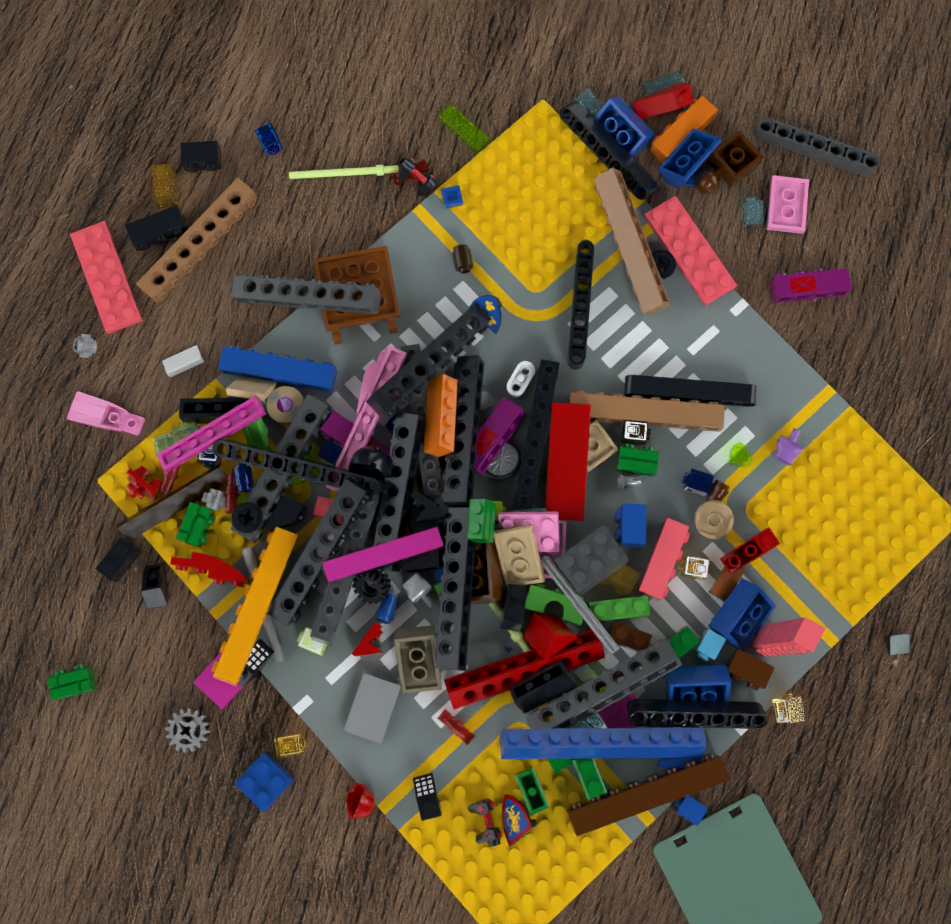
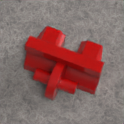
(139, 486)

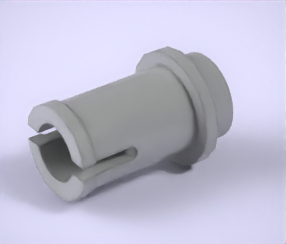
(628, 481)

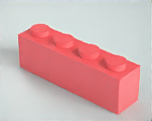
(663, 558)

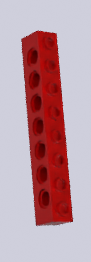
(500, 675)

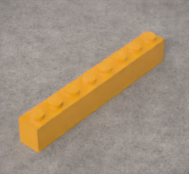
(255, 607)

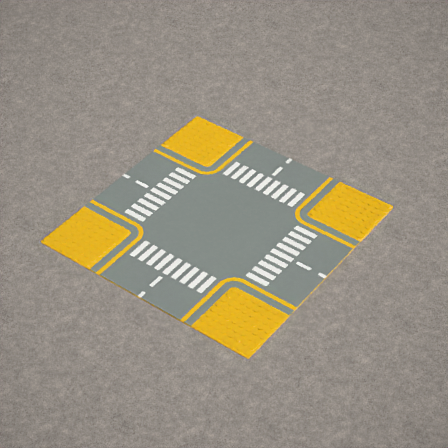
(844, 510)

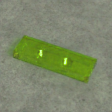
(464, 128)

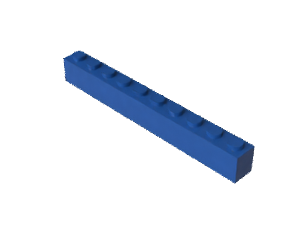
(602, 743)

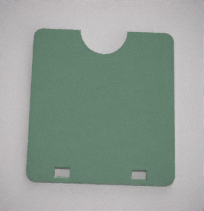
(736, 870)

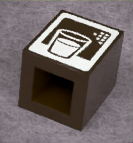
(635, 432)

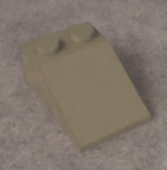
(415, 659)

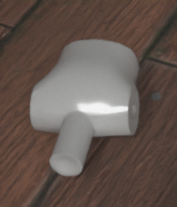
(418, 588)

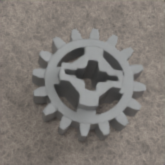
(193, 736)

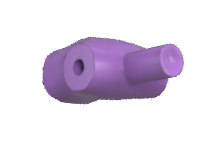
(787, 448)

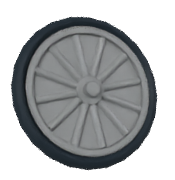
(506, 462)

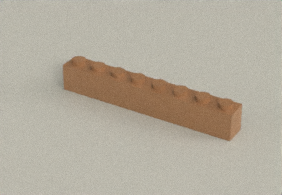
(632, 242)
(653, 411)

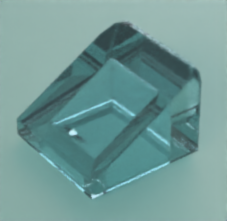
(164, 441)

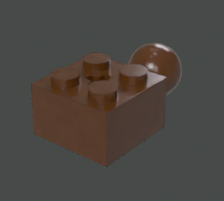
(731, 161)

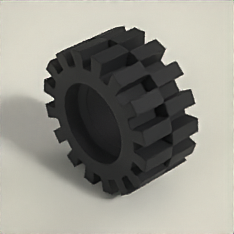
(367, 592)

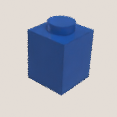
(690, 809)

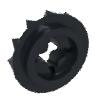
(665, 258)
(243, 509)

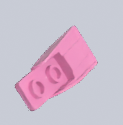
(368, 379)
(103, 414)

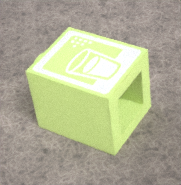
(307, 643)

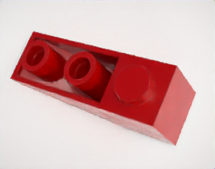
(749, 550)

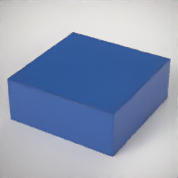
(452, 196)

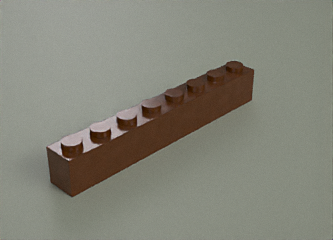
(647, 794)

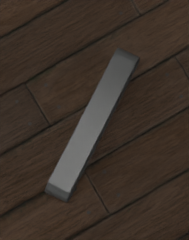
(825, 146)

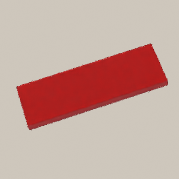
(568, 460)

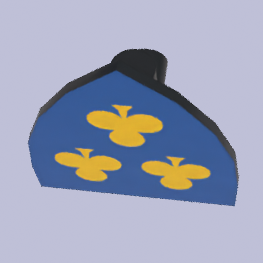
(491, 306)

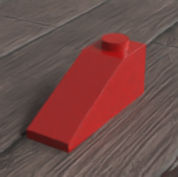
(664, 100)

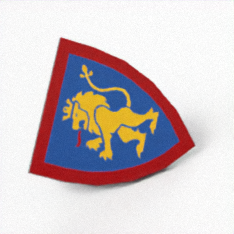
(515, 820)

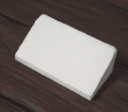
(183, 361)

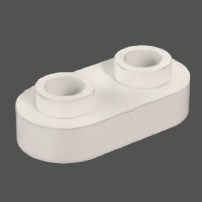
(520, 379)

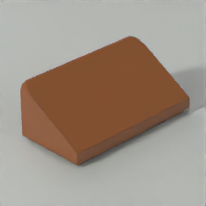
(725, 584)

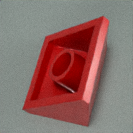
(548, 635)

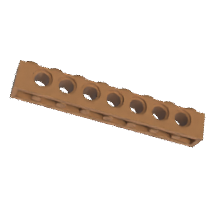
(199, 230)

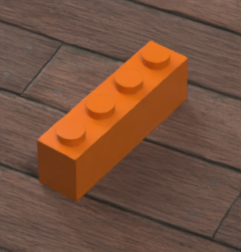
(698, 116)
(440, 415)

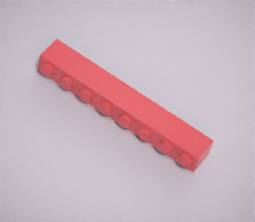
(788, 637)

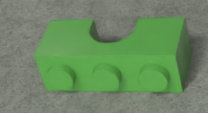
(539, 596)
(620, 608)

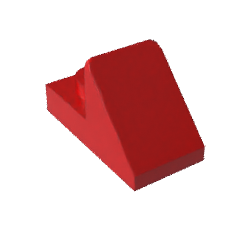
(366, 647)

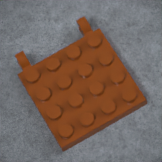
(361, 268)

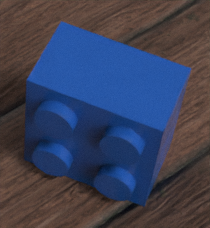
(631, 525)
(265, 781)

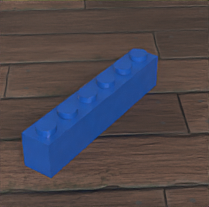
(282, 370)

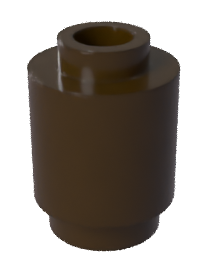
(462, 259)

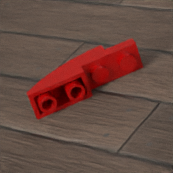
(217, 569)

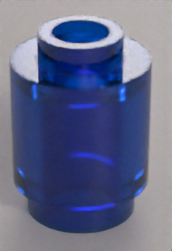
(243, 478)

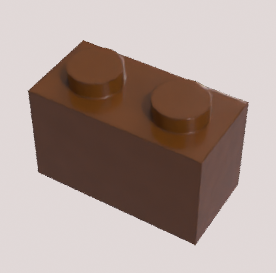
(629, 637)
(749, 669)

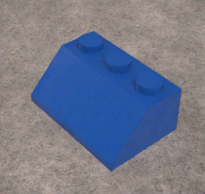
(624, 125)
(688, 157)
(742, 614)
(698, 683)

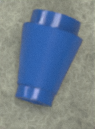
(386, 610)

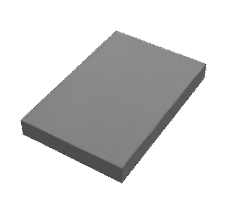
(372, 708)

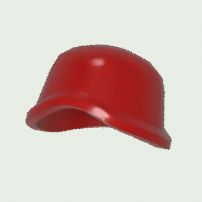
(359, 801)

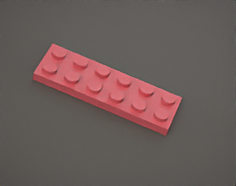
(690, 250)
(106, 277)

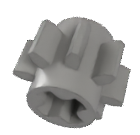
(84, 345)
(214, 499)

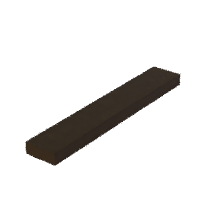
(172, 503)

